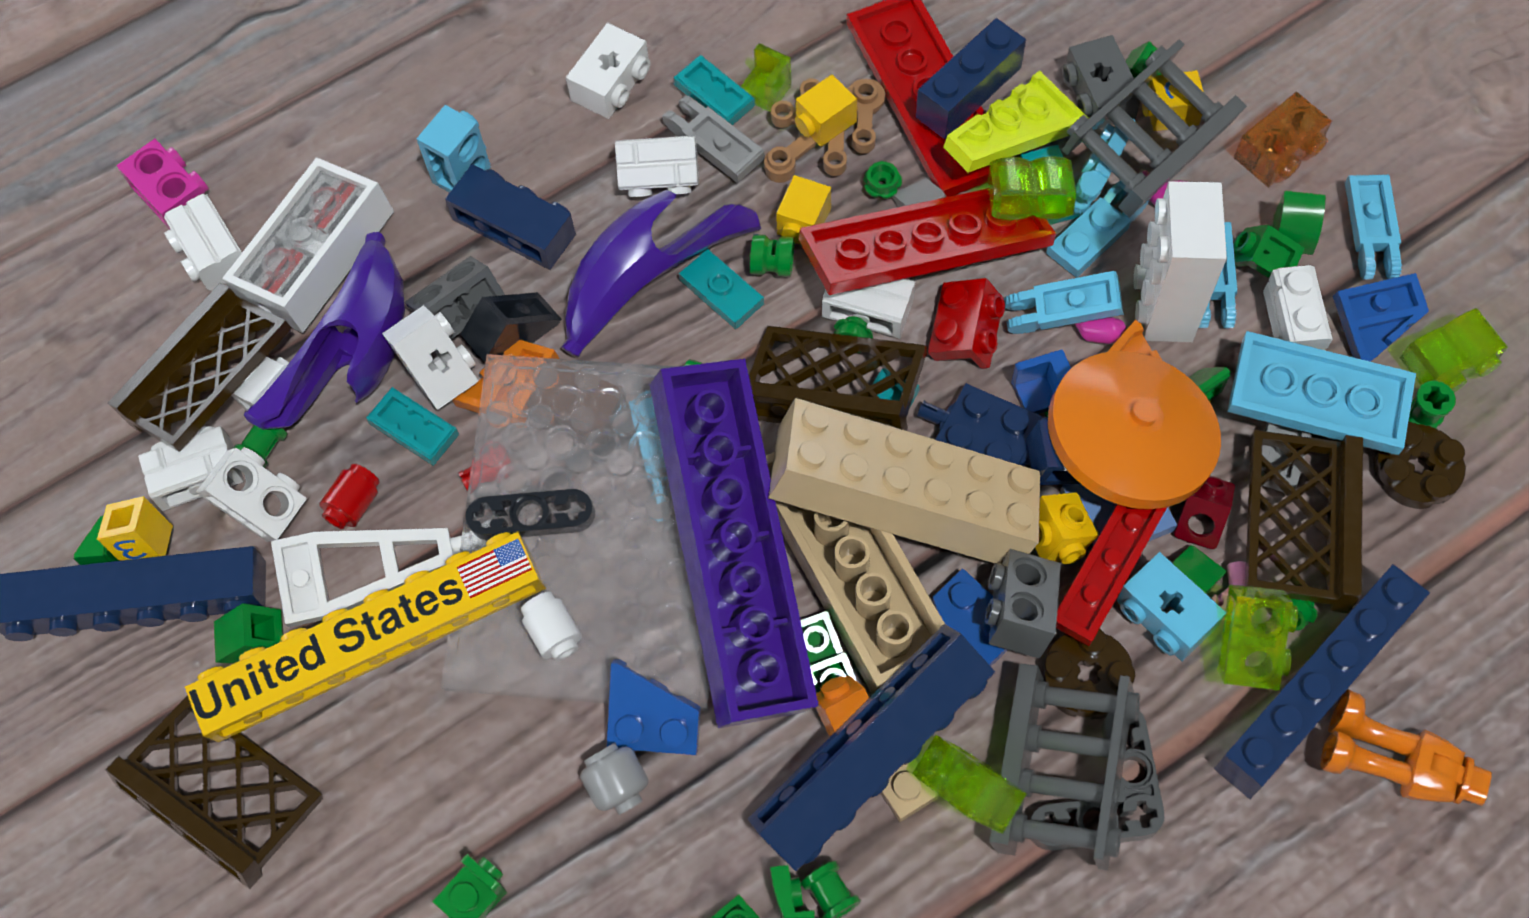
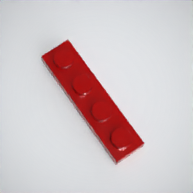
(1106, 571)

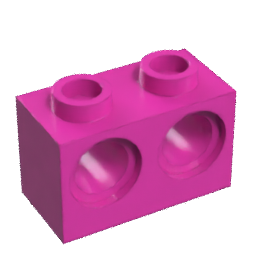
(160, 178)

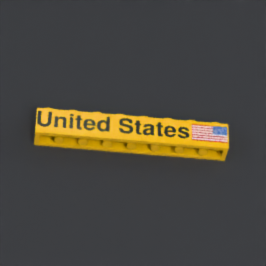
(363, 637)

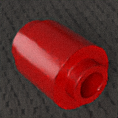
(349, 496)

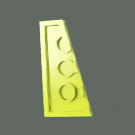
(1021, 122)

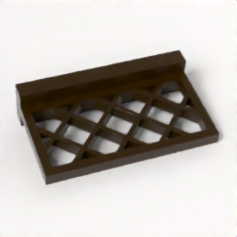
(184, 357)
(775, 399)
(1343, 514)
(197, 825)

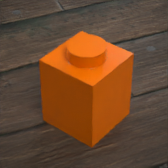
(839, 701)

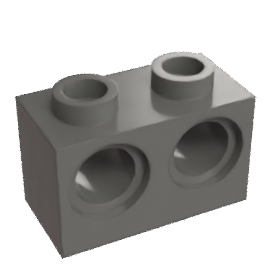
(457, 293)
(1023, 603)

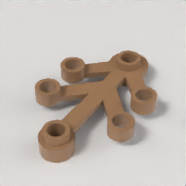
(866, 108)

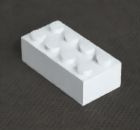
(1180, 261)

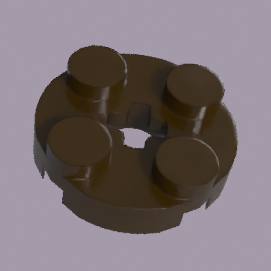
(1434, 485)
(1104, 654)

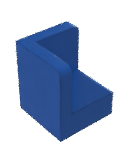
(1038, 379)

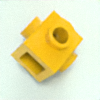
(1064, 528)

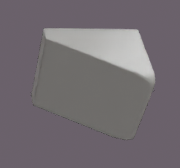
(918, 192)

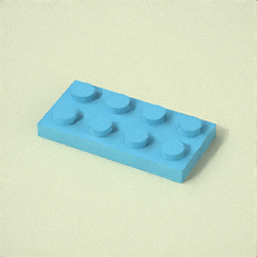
(1322, 392)

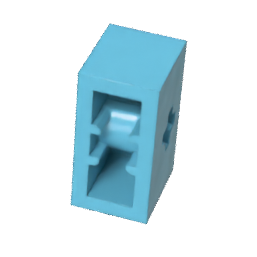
(1164, 585)

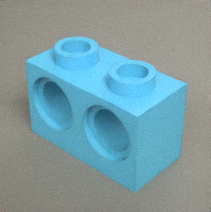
(451, 146)

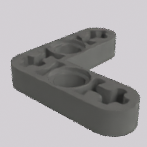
(1131, 794)

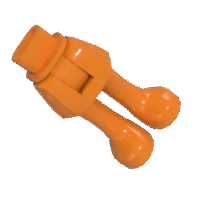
(1432, 766)

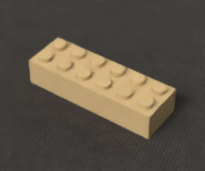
(904, 483)
(864, 588)

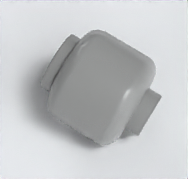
(614, 779)

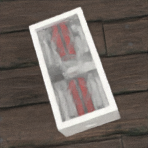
(309, 243)

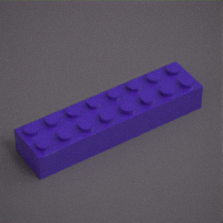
(732, 543)

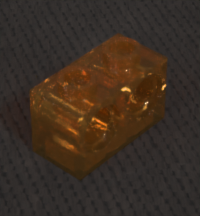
(1289, 133)

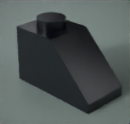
(507, 319)

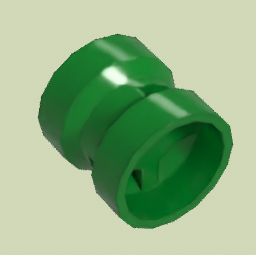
(772, 255)

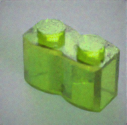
(1031, 188)
(1455, 351)

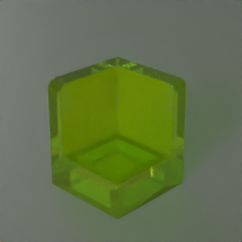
(769, 77)

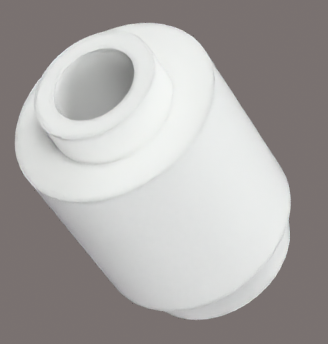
(550, 626)

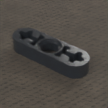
(562, 501)

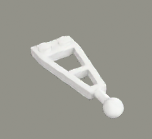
(302, 574)

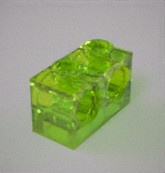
(1244, 637)
(969, 784)

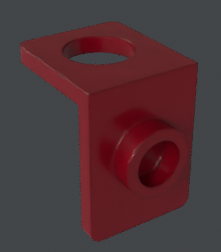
(1211, 499)

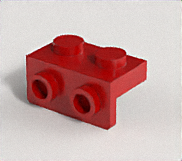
(967, 322)

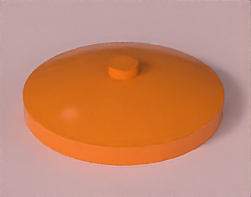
(1134, 430)

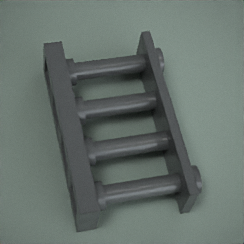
(1164, 162)
(1028, 737)

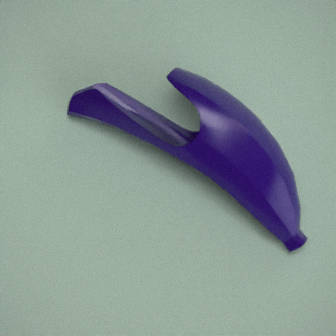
(627, 260)
(365, 305)

